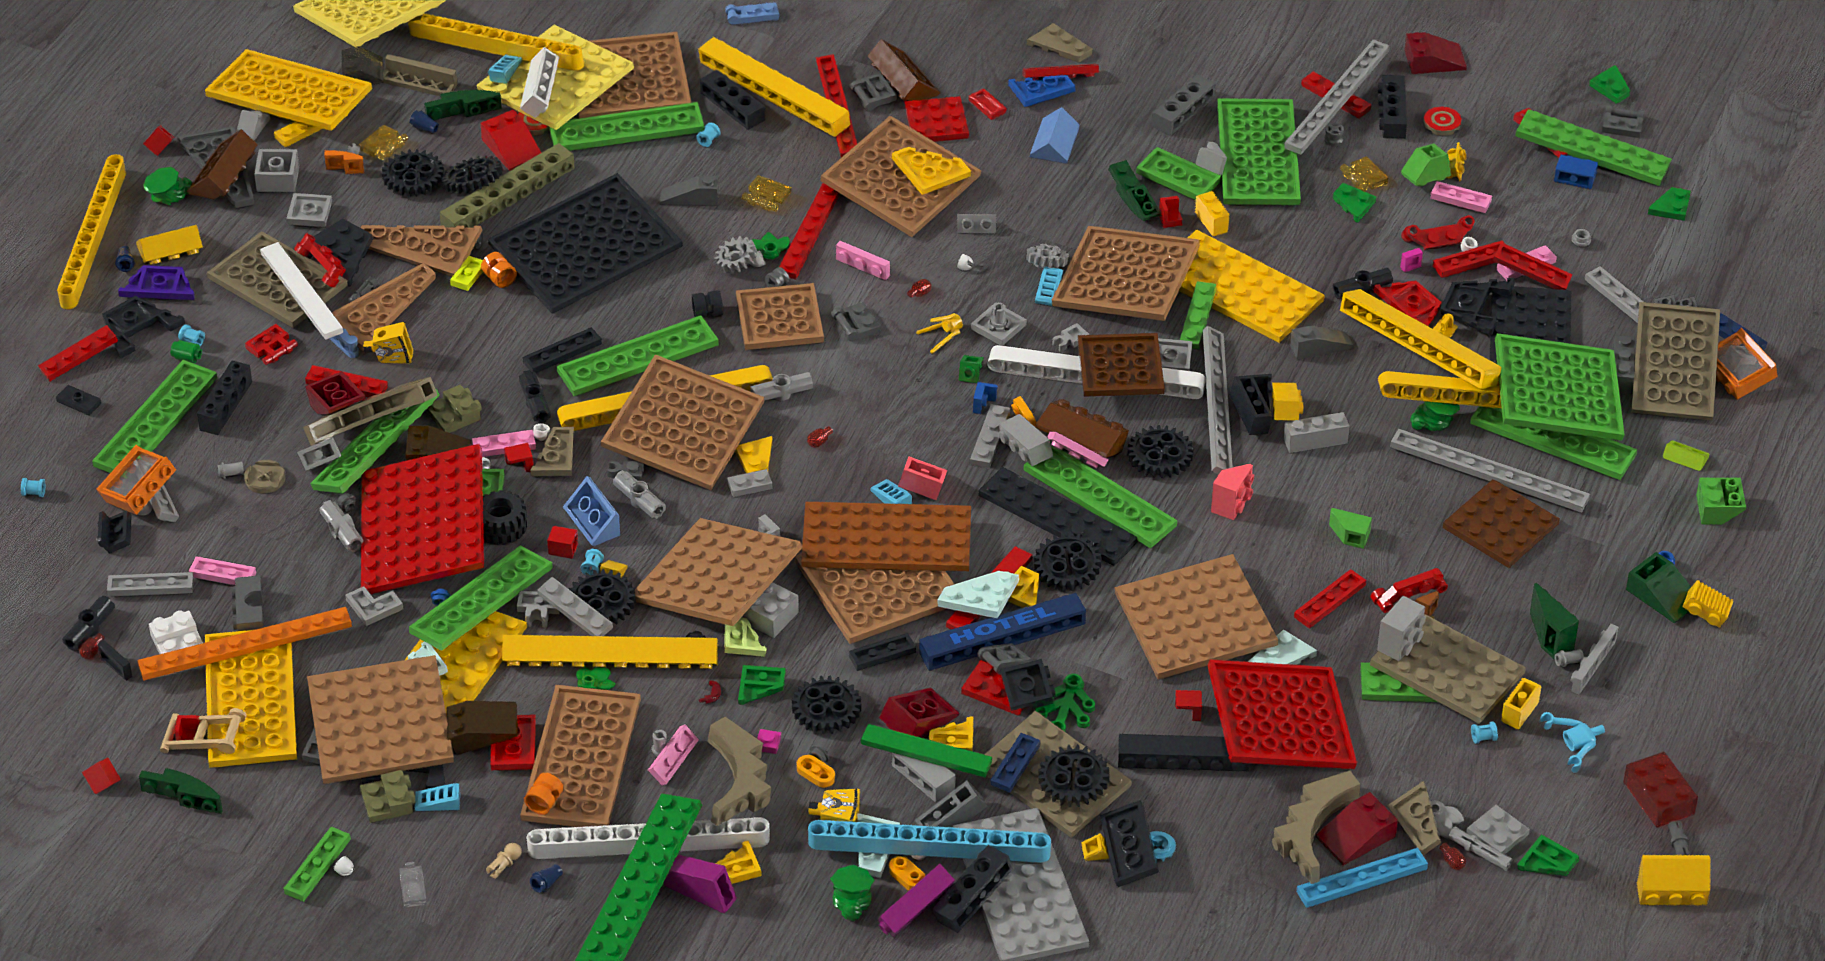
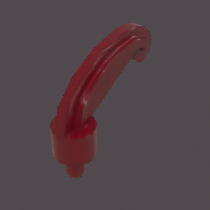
(715, 693)

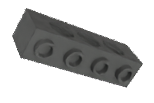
(1183, 104)

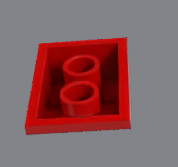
(509, 139)

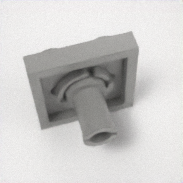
(998, 320)

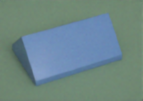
(1055, 137)
(593, 513)

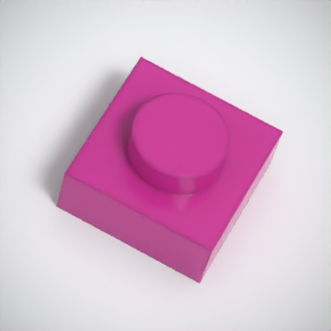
(1411, 259)
(770, 740)

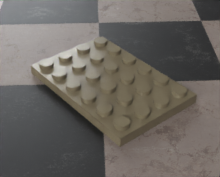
(254, 280)
(1675, 361)
(1454, 670)
(1028, 790)

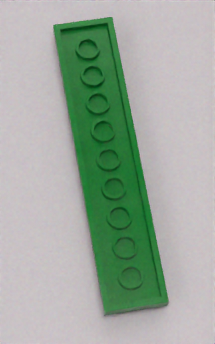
(640, 879)

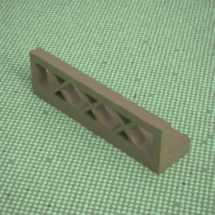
(421, 74)

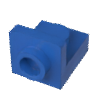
(983, 393)

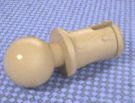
(511, 852)

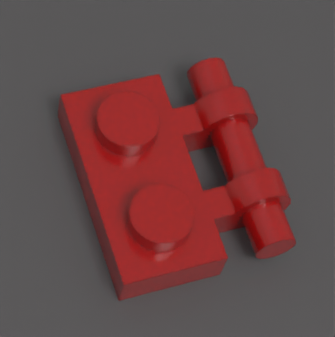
(268, 340)

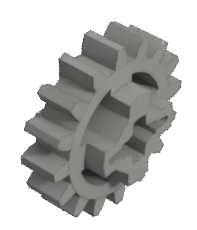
(736, 254)
(1047, 256)

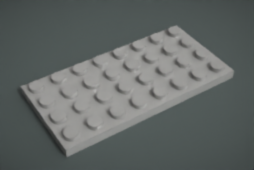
(1033, 906)

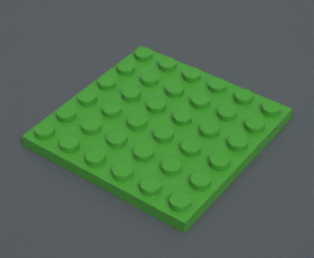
(1559, 387)

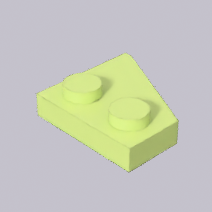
(742, 639)

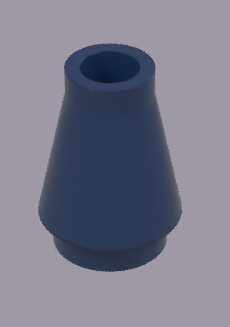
(423, 121)
(124, 259)
(545, 878)

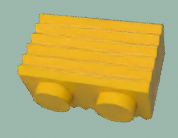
(1212, 213)
(1708, 604)
(1521, 703)

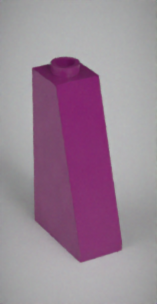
(701, 882)
(916, 901)

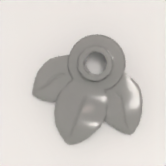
(1445, 818)

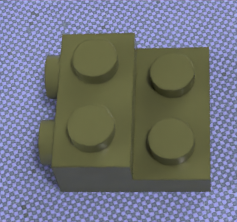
(455, 409)
(388, 797)

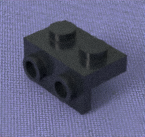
(115, 531)

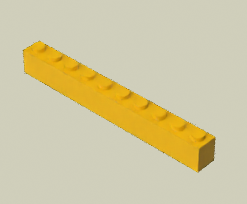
(774, 87)
(1420, 339)
(610, 650)

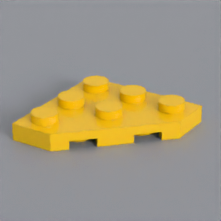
(930, 170)

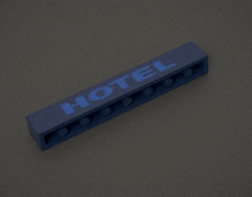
(1008, 628)

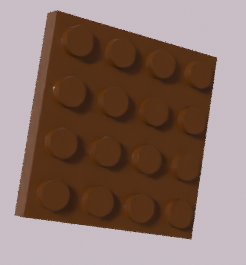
(1120, 364)
(1501, 523)

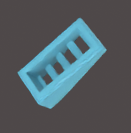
(504, 69)
(1049, 280)
(903, 496)
(450, 798)

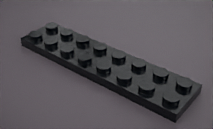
(1056, 514)

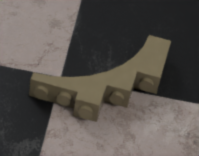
(370, 409)
(749, 772)
(1304, 819)

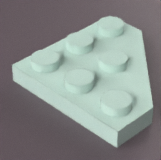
(980, 595)

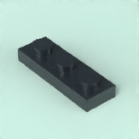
(882, 651)

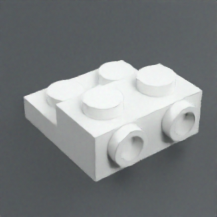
(174, 632)

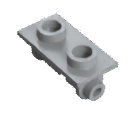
(976, 223)

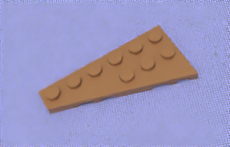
(436, 246)
(383, 304)

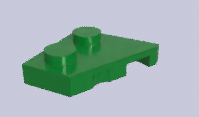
(1611, 85)
(1354, 200)
(1671, 204)
(760, 682)
(1548, 858)

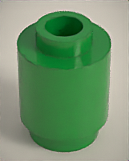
(186, 351)

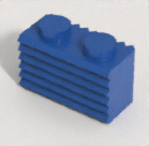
(1575, 171)

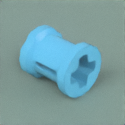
(711, 131)
(190, 335)
(33, 487)
(592, 562)
(1484, 732)

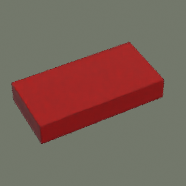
(987, 104)

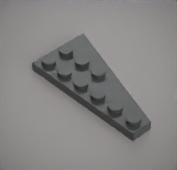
(202, 146)

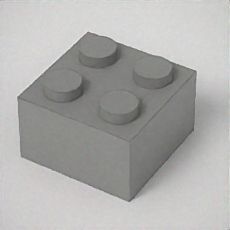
(277, 170)
(773, 610)
(1401, 628)

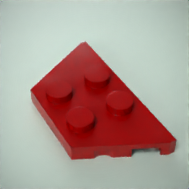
(1411, 300)

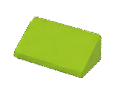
(1685, 455)

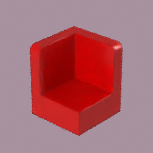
(158, 140)
(1170, 212)
(519, 453)
(562, 542)
(1190, 700)
(186, 727)
(101, 775)

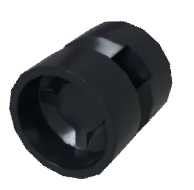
(707, 304)

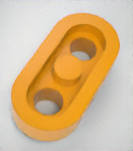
(1021, 408)
(818, 771)
(904, 870)

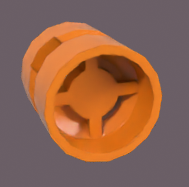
(498, 269)
(543, 793)

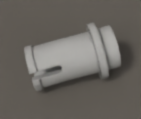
(230, 469)
(1564, 658)
(659, 741)

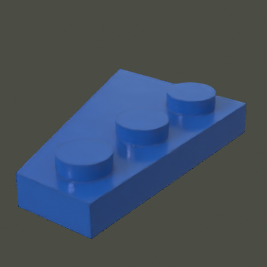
(1037, 91)

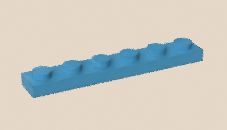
(1362, 877)

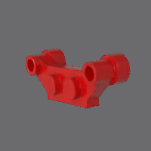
(1439, 236)
(324, 256)
(1409, 587)

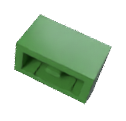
(1427, 165)
(1720, 499)

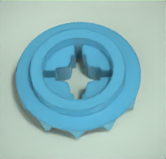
(1167, 842)

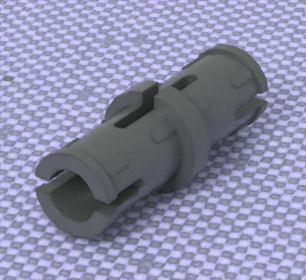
(1679, 840)

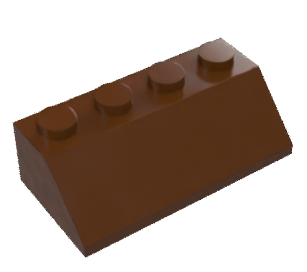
(902, 72)
(223, 166)
(1084, 428)

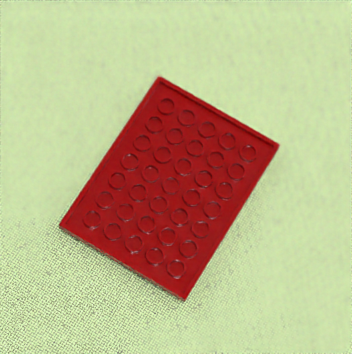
(422, 519)

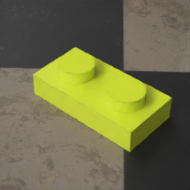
(467, 273)

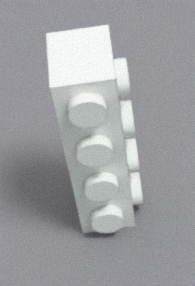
(539, 82)

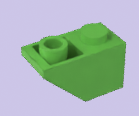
(1350, 527)

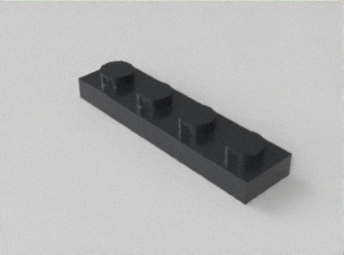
(562, 350)

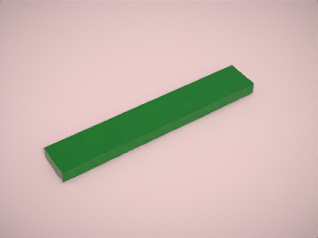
(926, 750)

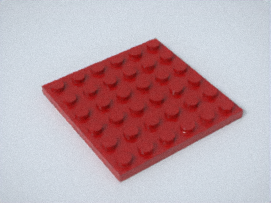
(1281, 714)

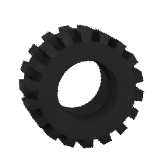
(503, 517)

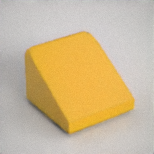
(615, 566)
(1095, 848)

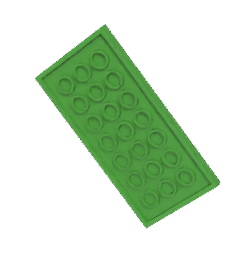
(1254, 142)

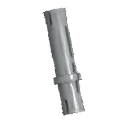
(1472, 844)

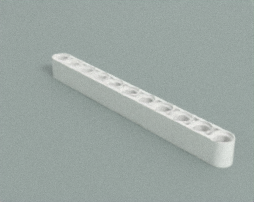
(1067, 369)
(622, 838)

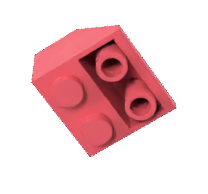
(922, 478)
(1232, 490)

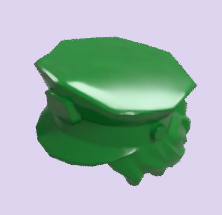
(166, 185)
(1433, 415)
(852, 891)

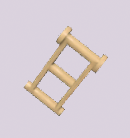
(224, 745)

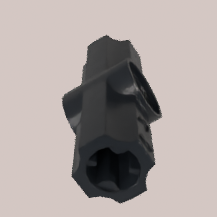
(1363, 280)
(534, 396)
(88, 623)

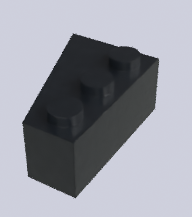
(1253, 401)

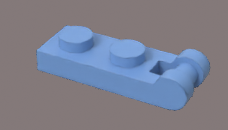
(752, 13)
(347, 343)

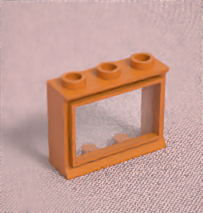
(1743, 365)
(136, 479)

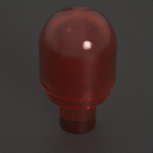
(920, 288)
(819, 437)
(90, 646)
(1453, 857)

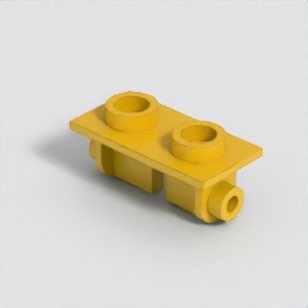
(1456, 159)
(1446, 326)

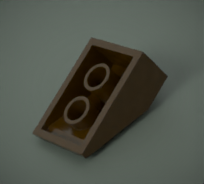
(430, 440)
(480, 724)

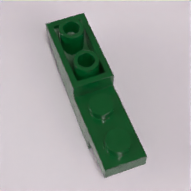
(464, 101)
(1132, 192)
(188, 789)

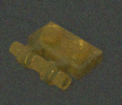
(383, 142)
(1368, 174)
(769, 189)

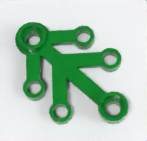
(1071, 686)

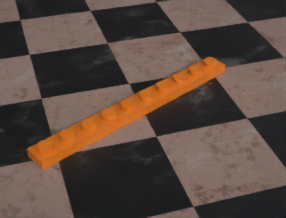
(244, 643)

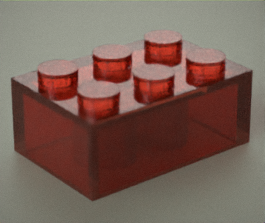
(1660, 789)

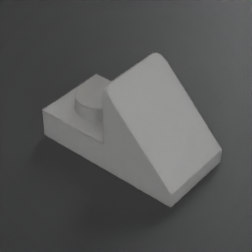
(253, 122)
(1211, 158)
(319, 453)

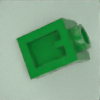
(970, 368)

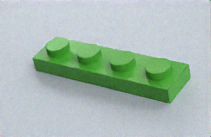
(1198, 313)
(317, 864)

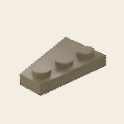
(1060, 41)
(557, 454)
(1417, 817)

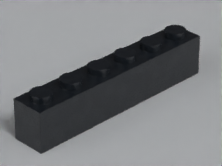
(1175, 753)

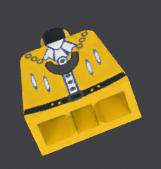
(391, 344)
(837, 805)

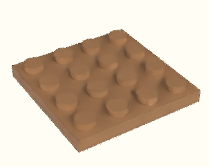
(779, 316)

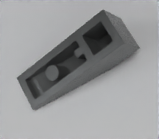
(692, 192)
(1316, 341)
(955, 808)

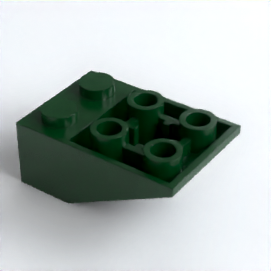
(1660, 586)
(1552, 622)

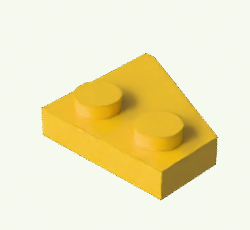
(755, 454)
(1027, 588)
(955, 735)
(741, 864)

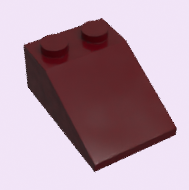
(1432, 54)
(333, 393)
(917, 712)
(1358, 829)

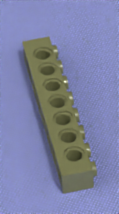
(509, 188)

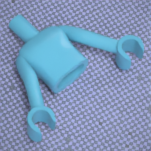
(1575, 738)

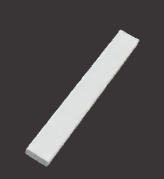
(301, 291)

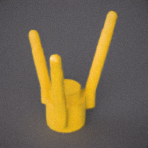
(950, 323)

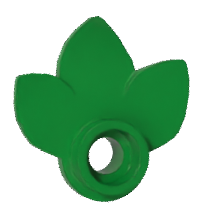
(770, 246)
(594, 678)

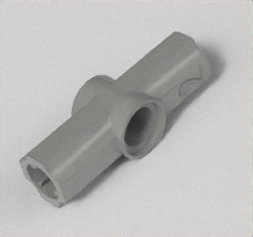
(783, 386)
(639, 494)
(341, 526)

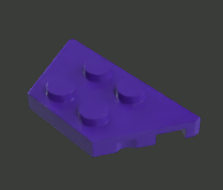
(158, 283)

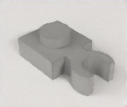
(1069, 337)

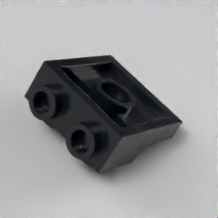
(1028, 685)

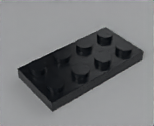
(1129, 843)

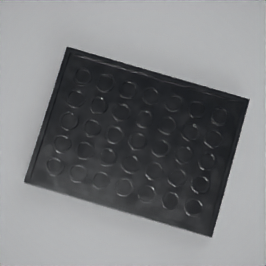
(585, 243)

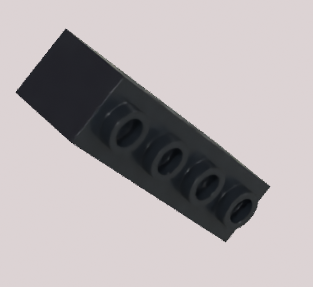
(732, 99)
(1393, 106)
(224, 397)
(972, 888)

